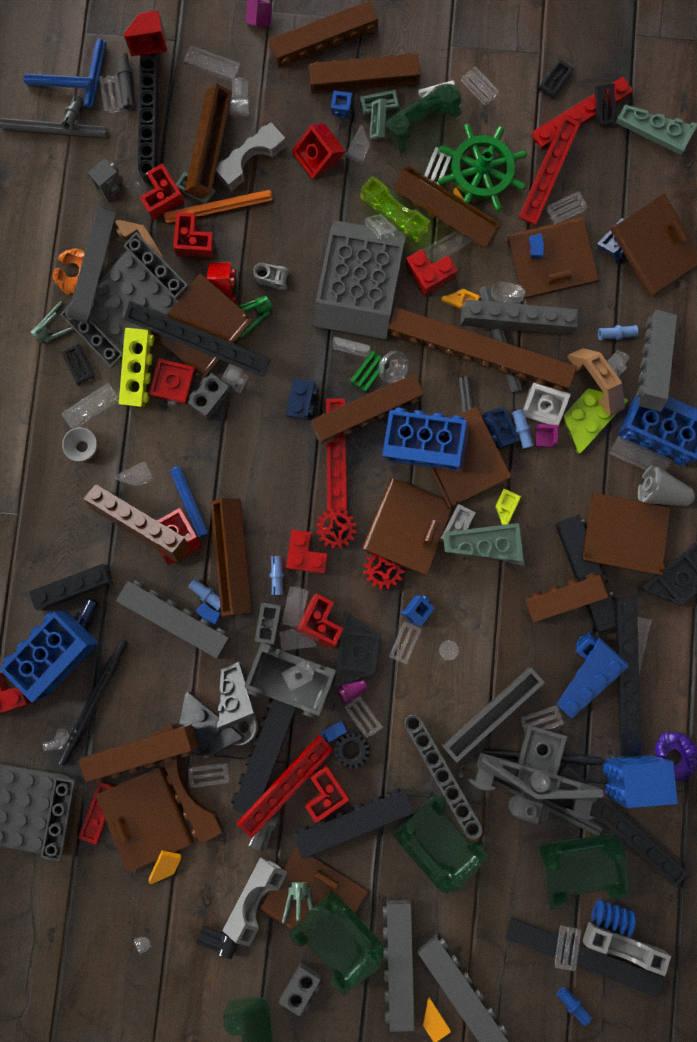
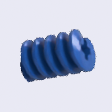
(614, 916)

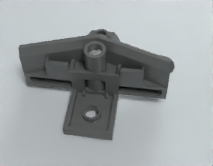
(537, 778)

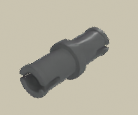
(72, 113)

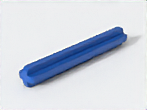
(94, 74)
(58, 81)
(188, 502)

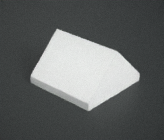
(545, 404)

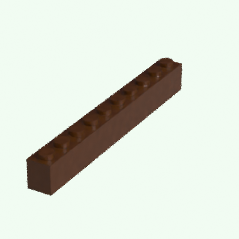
(481, 350)

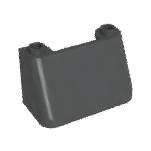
(268, 680)

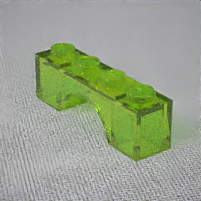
(407, 220)

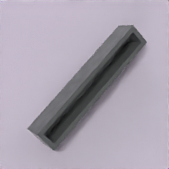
(518, 317)
(657, 360)
(173, 619)
(493, 714)
(400, 965)
(460, 991)

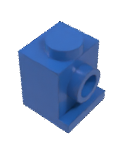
(341, 108)
(425, 609)
(586, 644)

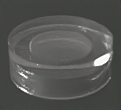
(448, 650)

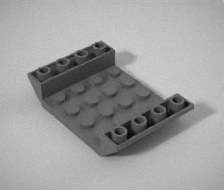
(136, 277)
(358, 281)
(34, 810)

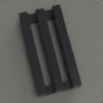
(547, 90)
(601, 104)
(84, 378)

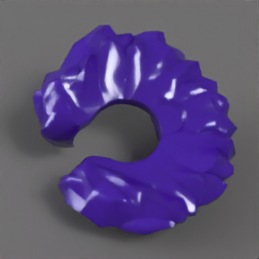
(687, 748)

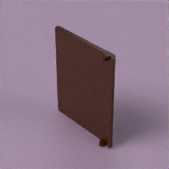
(656, 244)
(565, 258)
(207, 310)
(481, 468)
(407, 526)
(626, 533)
(144, 818)
(321, 880)

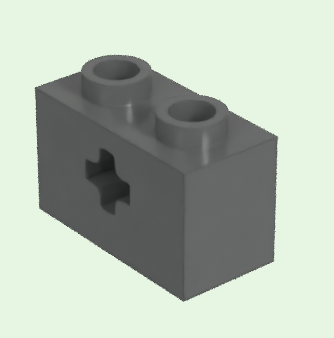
(268, 623)

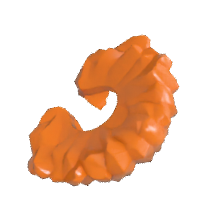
(66, 283)

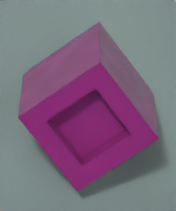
(258, 12)
(546, 436)

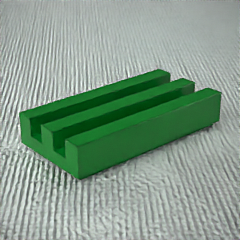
(359, 384)

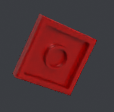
(172, 381)

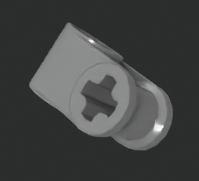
(273, 275)

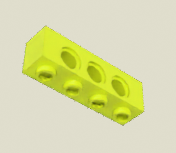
(130, 357)

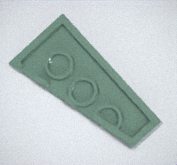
(661, 130)

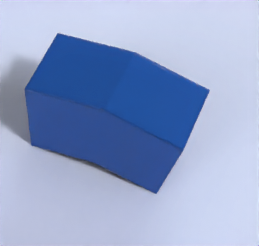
(536, 246)
(208, 613)
(334, 731)

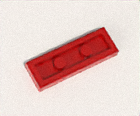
(94, 820)

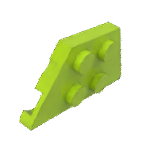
(586, 418)

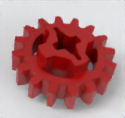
(344, 526)
(385, 577)

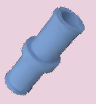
(618, 332)
(522, 428)
(277, 575)
(205, 593)

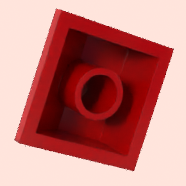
(146, 34)
(318, 150)
(177, 522)

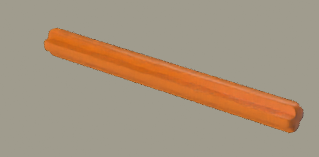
(222, 205)

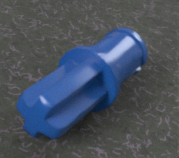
(574, 1006)

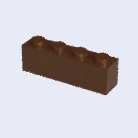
(567, 598)

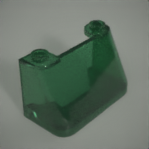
(443, 98)
(439, 846)
(584, 867)
(339, 941)
(249, 1018)

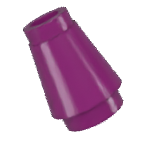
(351, 690)

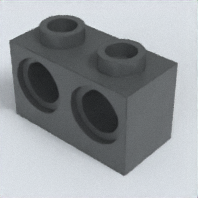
(106, 179)
(213, 399)
(297, 987)

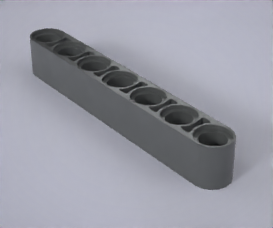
(91, 264)
(450, 782)

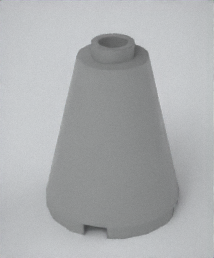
(664, 489)

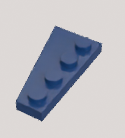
(596, 673)

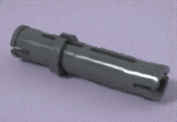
(124, 73)

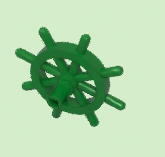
(483, 166)

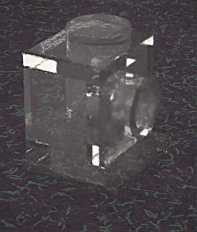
(618, 361)
(235, 378)
(290, 678)

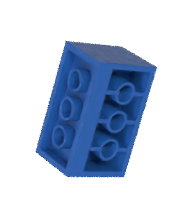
(665, 432)
(428, 452)
(48, 655)
(640, 781)

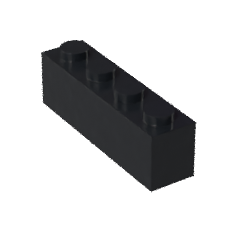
(71, 587)

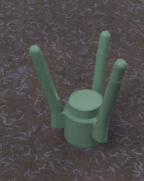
(41, 331)
(298, 891)

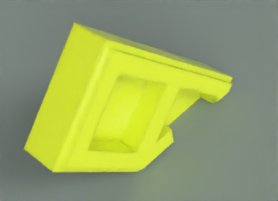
(506, 505)

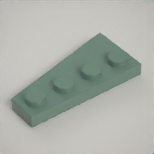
(491, 542)

